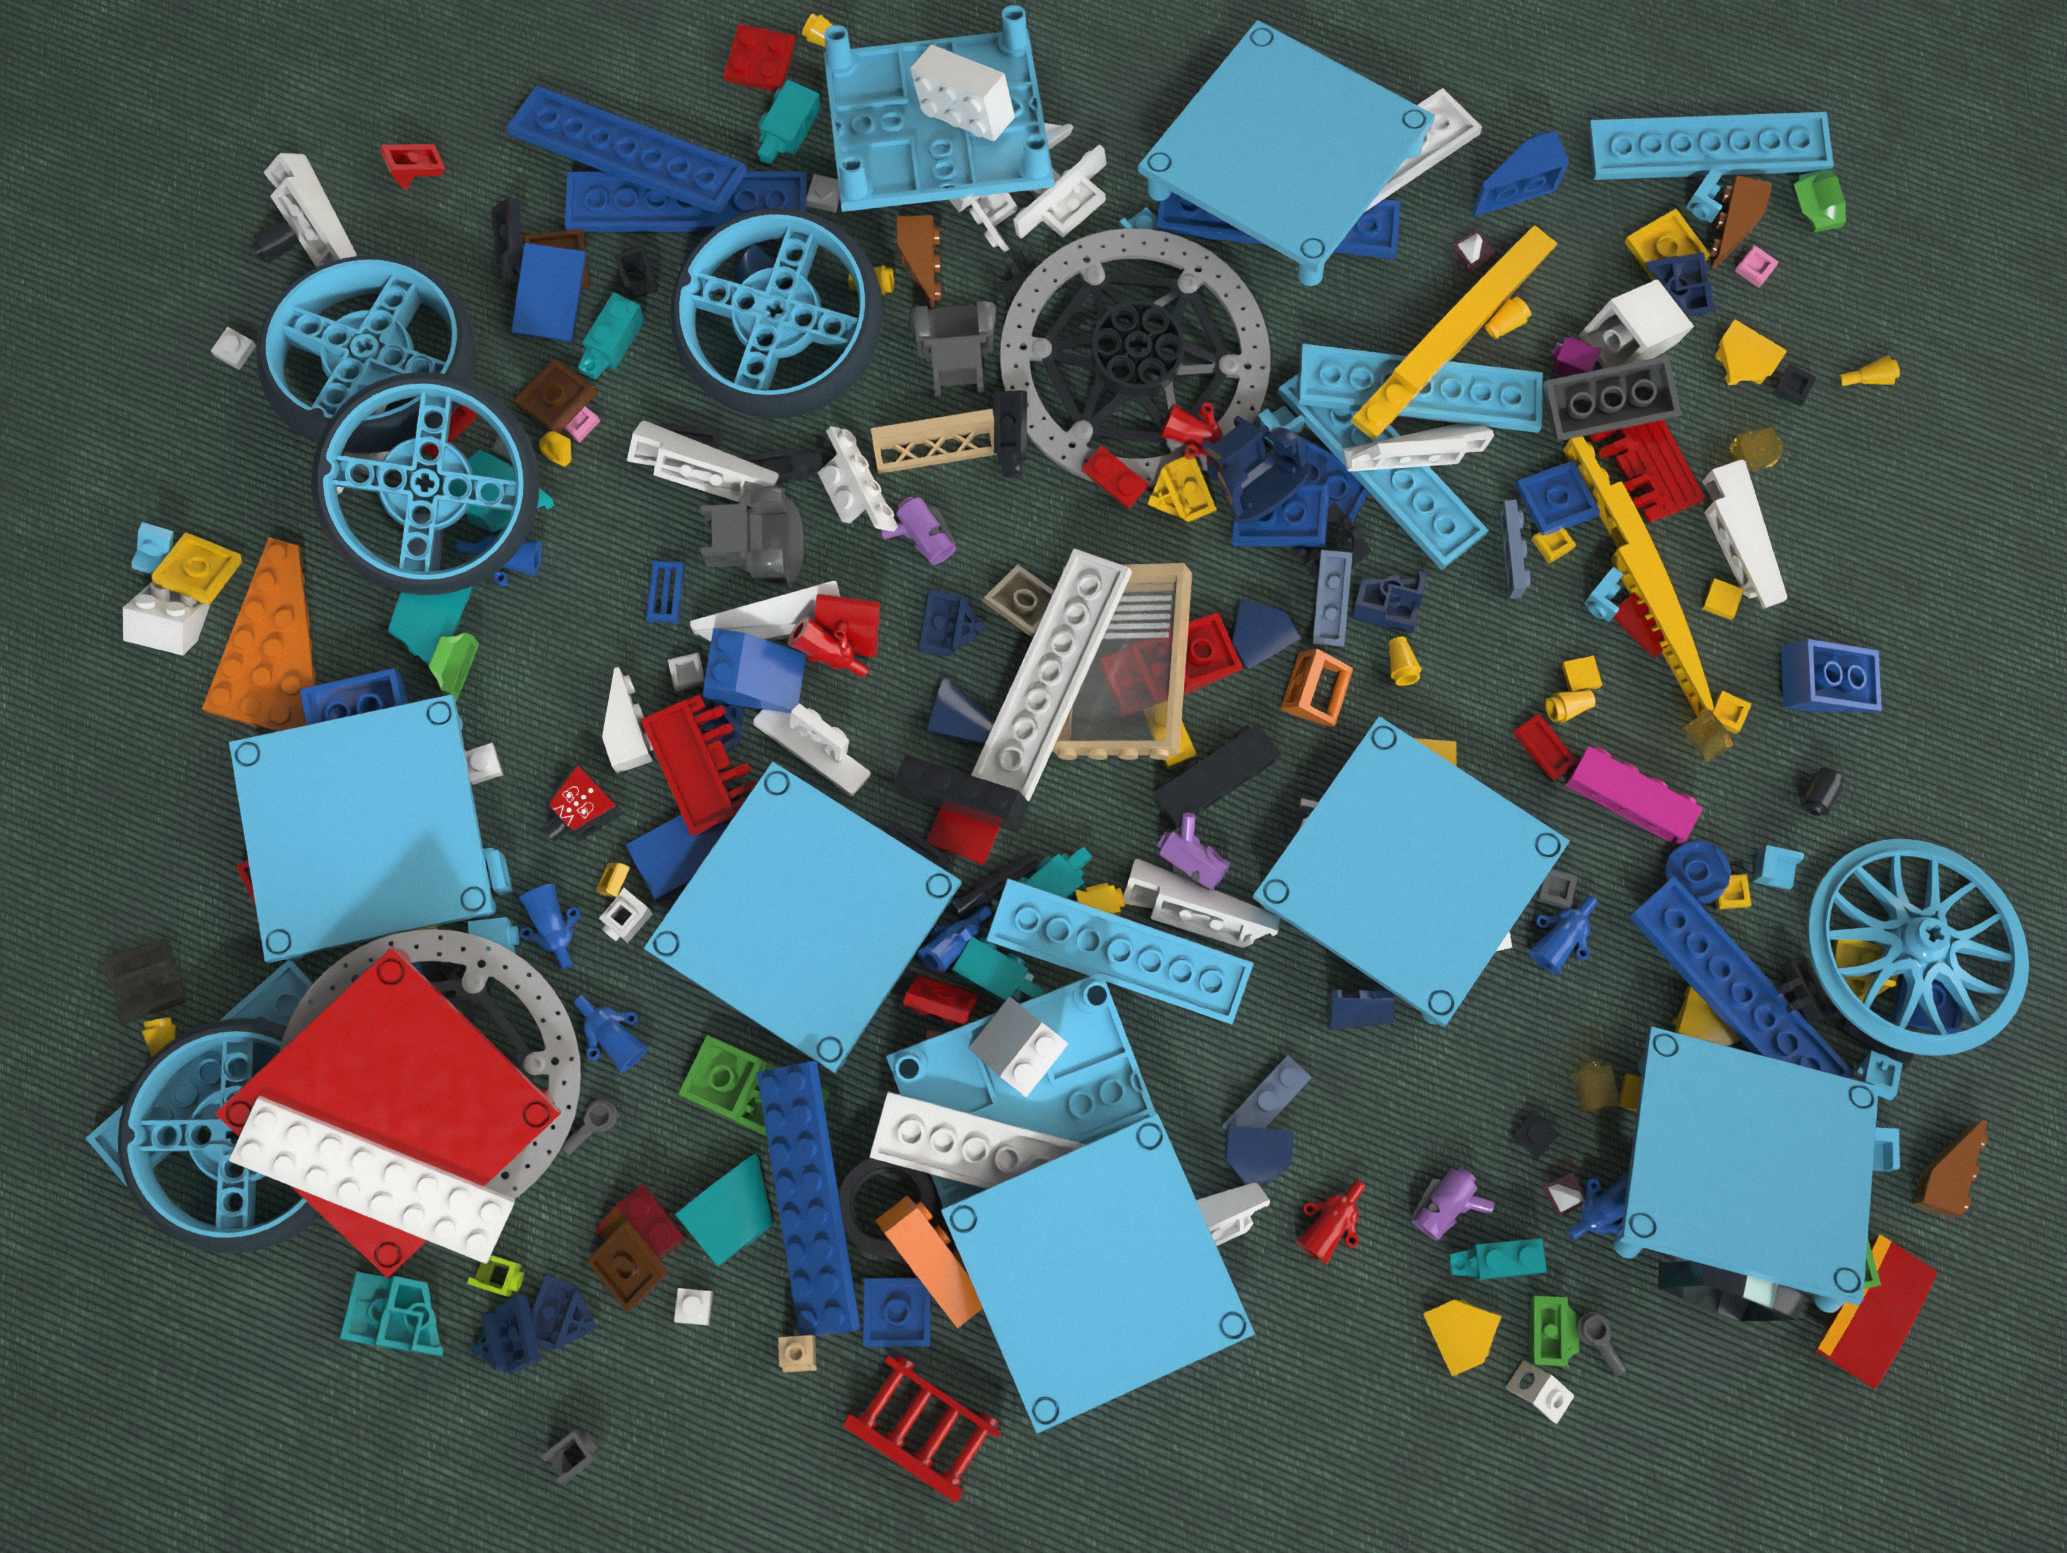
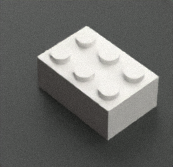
(962, 92)

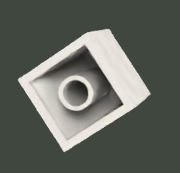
(1636, 326)
(1018, 1046)

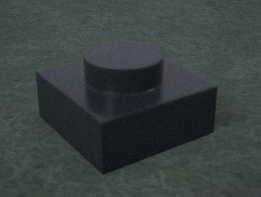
(1795, 385)
(1535, 1135)

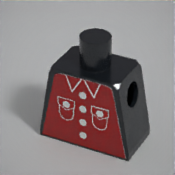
(579, 806)

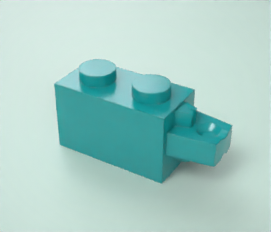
(787, 121)
(610, 336)
(1061, 874)
(994, 972)
(1499, 1260)

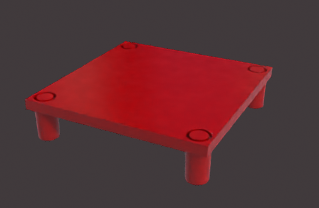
(408, 1075)

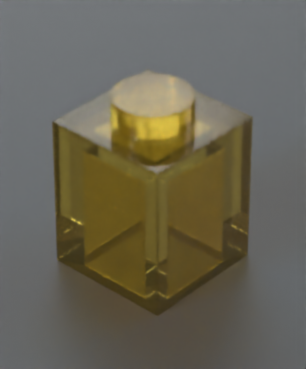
(1757, 448)
(1708, 736)
(1595, 1087)

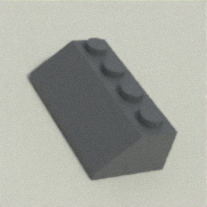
(1611, 398)

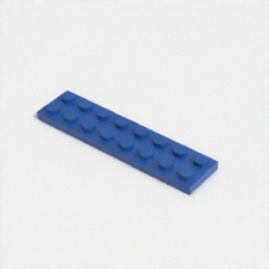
(627, 149)
(617, 205)
(1372, 235)
(1731, 981)
(808, 1200)

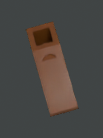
(1744, 207)
(916, 251)
(1947, 1179)

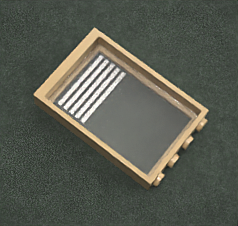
(1138, 674)

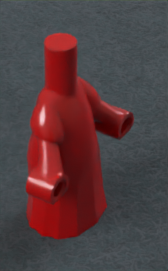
(1190, 430)
(824, 647)
(1326, 1231)

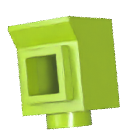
(486, 1271)

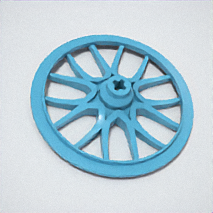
(1911, 951)

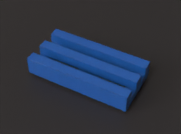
(663, 617)

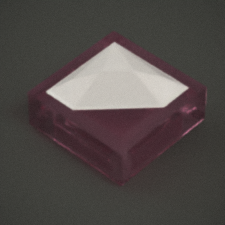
(1473, 250)
(1564, 1194)

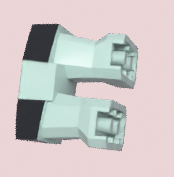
(1729, 1292)

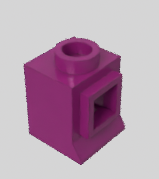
(1573, 357)

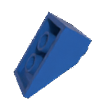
(1526, 174)
(752, 672)
(1830, 677)
(353, 696)

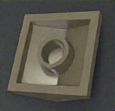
(1020, 599)

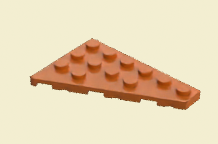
(268, 647)

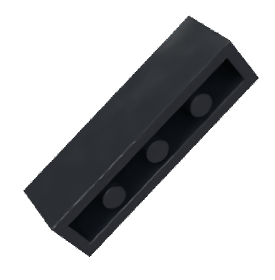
(1216, 775)
(961, 793)

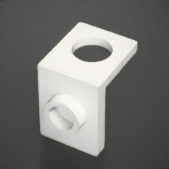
(1545, 1393)

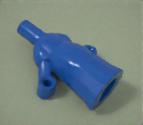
(525, 560)
(547, 918)
(1569, 928)
(950, 941)
(618, 1042)
(1601, 1212)

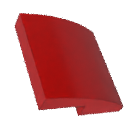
(859, 615)
(962, 836)

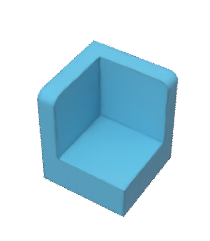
(1280, 418)
(1776, 867)
(1886, 1150)

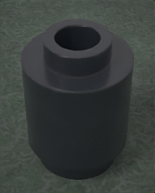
(274, 241)
(1822, 792)

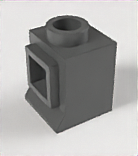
(562, 1464)

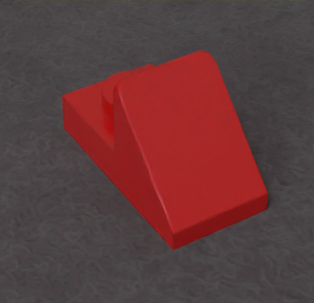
(412, 161)

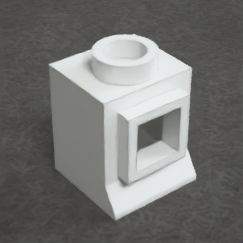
(639, 916)

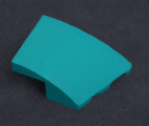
(490, 466)
(425, 618)
(729, 1212)
(391, 1314)

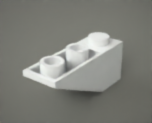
(622, 728)

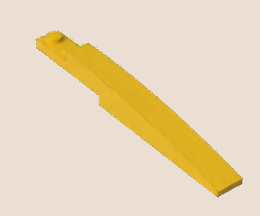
(1453, 332)
(1644, 573)

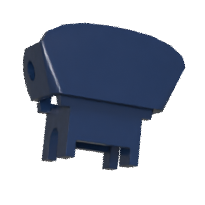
(1251, 478)

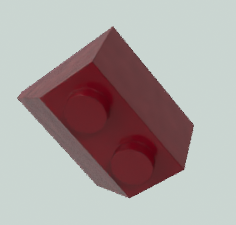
(648, 1219)

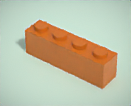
(931, 1259)

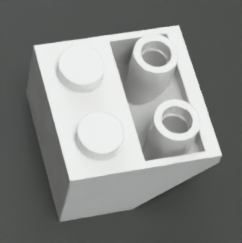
(163, 619)

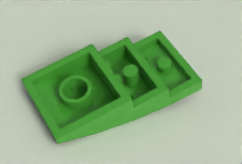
(727, 1083)

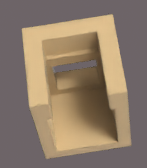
(797, 1353)

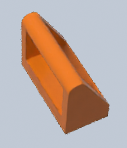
(1304, 682)

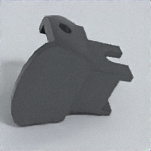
(954, 341)
(762, 539)

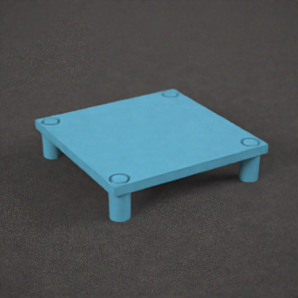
(1286, 147)
(900, 155)
(360, 828)
(1411, 871)
(803, 917)
(1081, 1097)
(1751, 1167)
(1097, 1273)

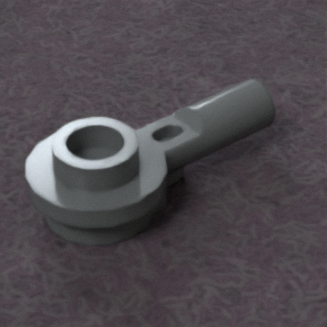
(599, 1117)
(1595, 1331)

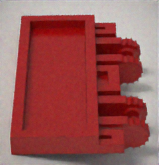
(1656, 465)
(694, 766)

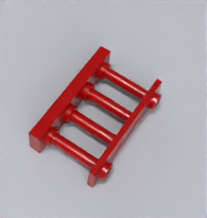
(892, 1443)

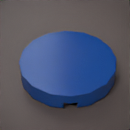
(1700, 869)

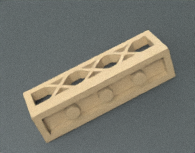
(933, 430)

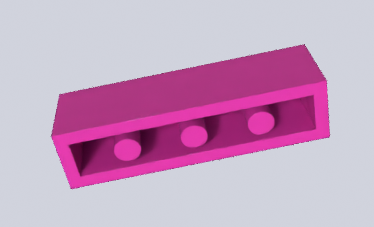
(1634, 795)

